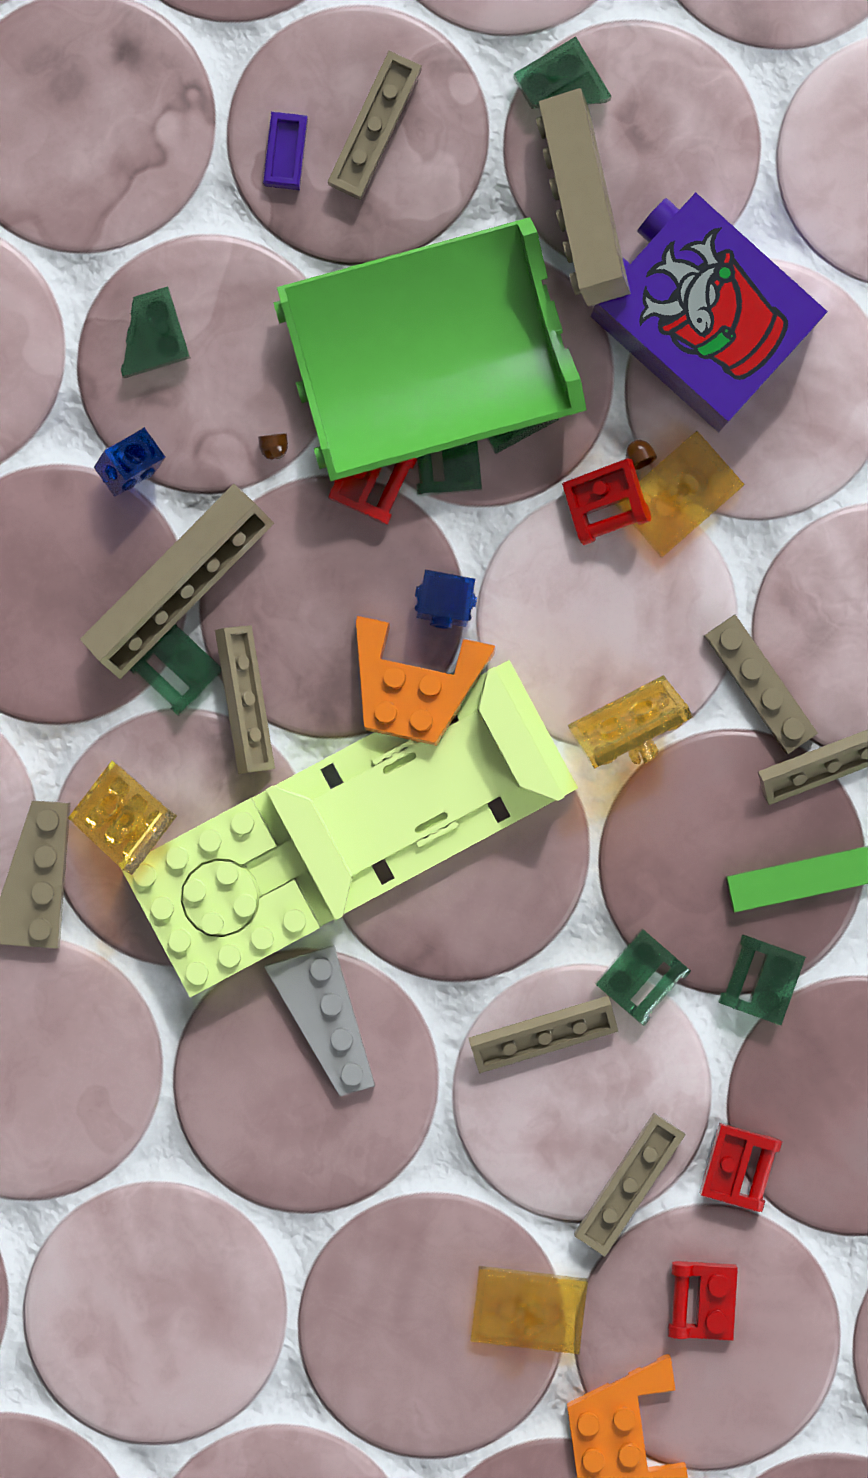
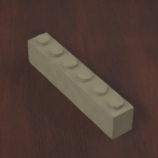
(583, 198)
(176, 581)

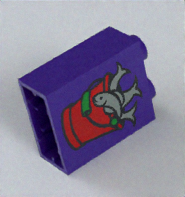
(707, 310)

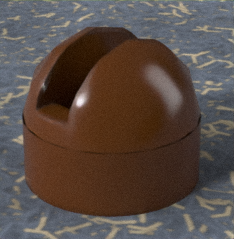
(273, 445)
(641, 454)

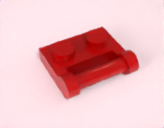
(356, 489)
(603, 489)
(729, 1164)
(714, 1303)

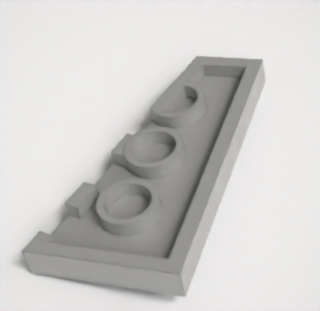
(323, 1010)

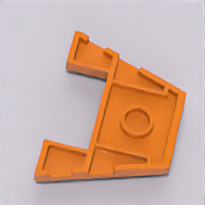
(408, 698)
(609, 1426)

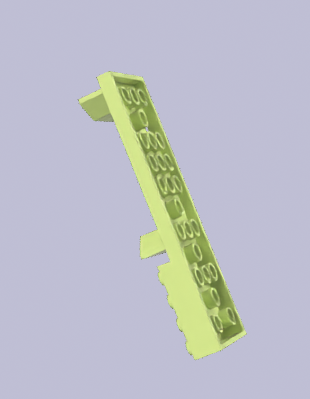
(309, 850)

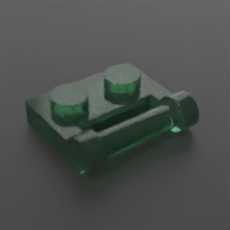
(460, 471)
(186, 661)
(634, 968)
(774, 982)

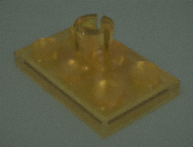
(684, 492)
(631, 724)
(122, 817)
(529, 1310)

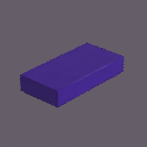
(285, 150)

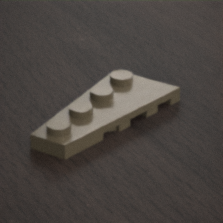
(36, 879)

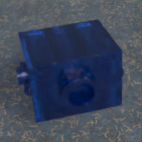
(129, 462)
(445, 599)

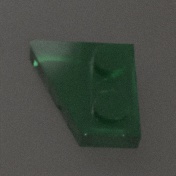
(561, 72)
(153, 334)

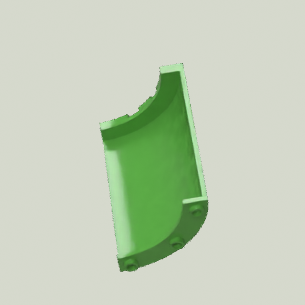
(429, 349)

